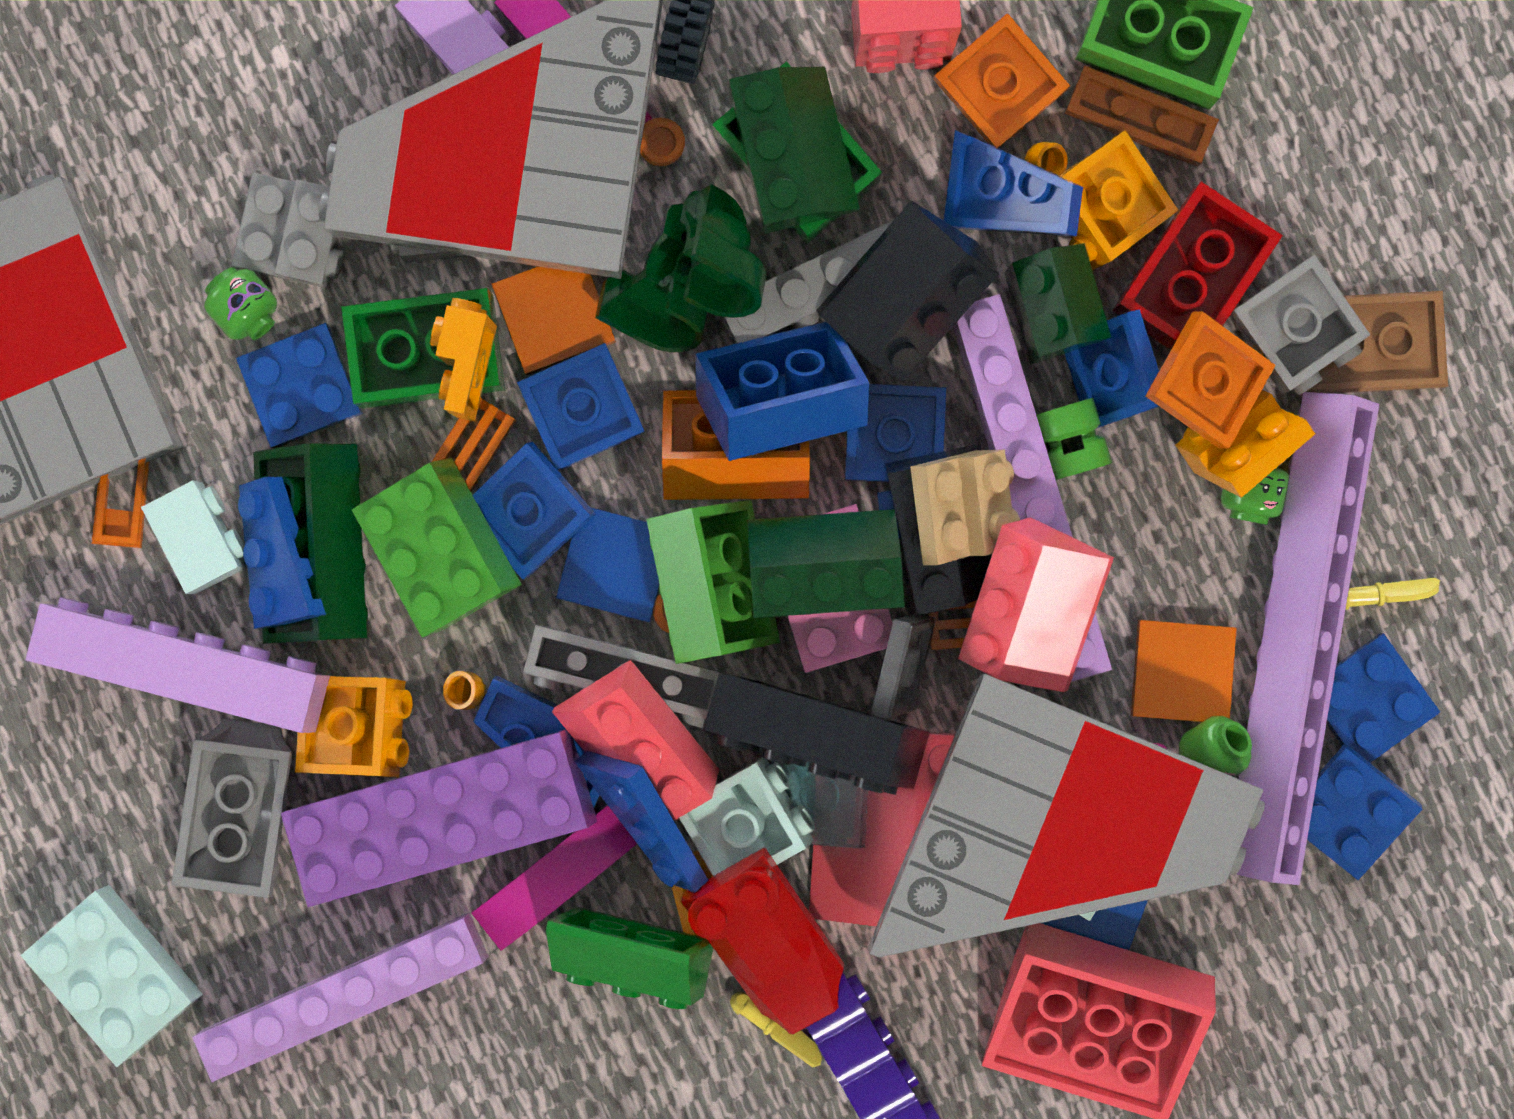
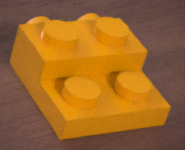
(1118, 200)
(466, 342)
(1259, 448)
(358, 729)

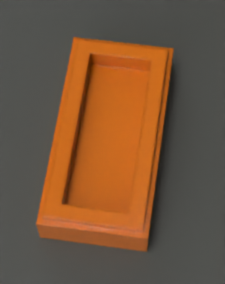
(119, 526)

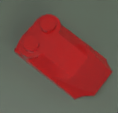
(768, 941)

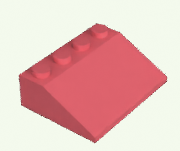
(856, 882)
(1100, 1021)

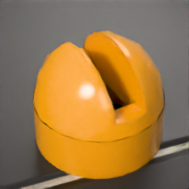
(1048, 156)
(460, 686)

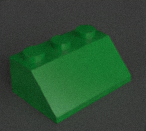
(629, 956)

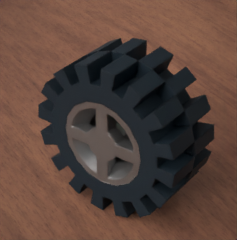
(684, 39)

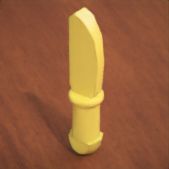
(1392, 592)
(796, 1043)

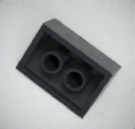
(908, 290)
(940, 585)

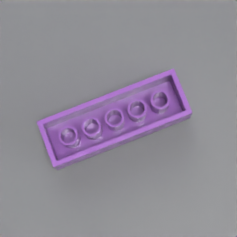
(439, 818)

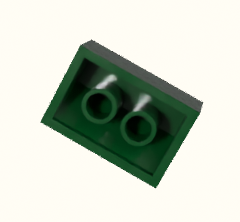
(793, 146)
(825, 563)

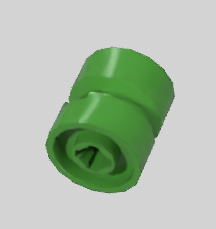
(1067, 422)

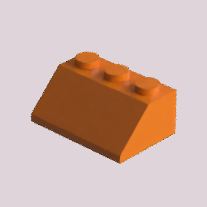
(699, 470)

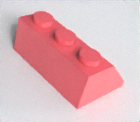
(1035, 606)
(632, 723)

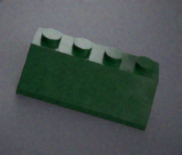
(322, 493)

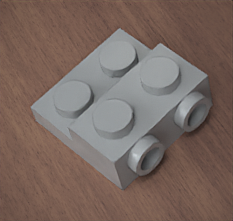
(283, 233)
(1301, 326)

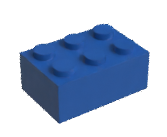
(781, 390)

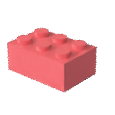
(904, 33)

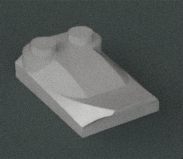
(234, 810)

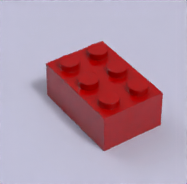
(1198, 265)

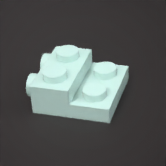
(747, 815)

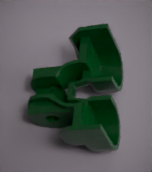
(693, 268)

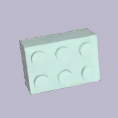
(111, 975)

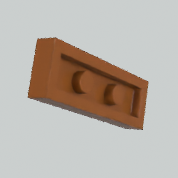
(1143, 114)

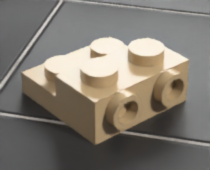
(962, 504)

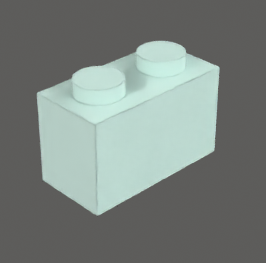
(195, 536)

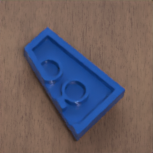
(1007, 193)
(275, 570)
(517, 715)
(645, 817)

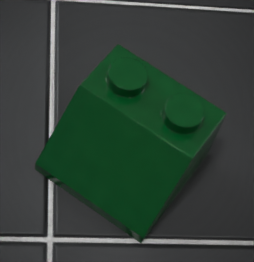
(1056, 302)

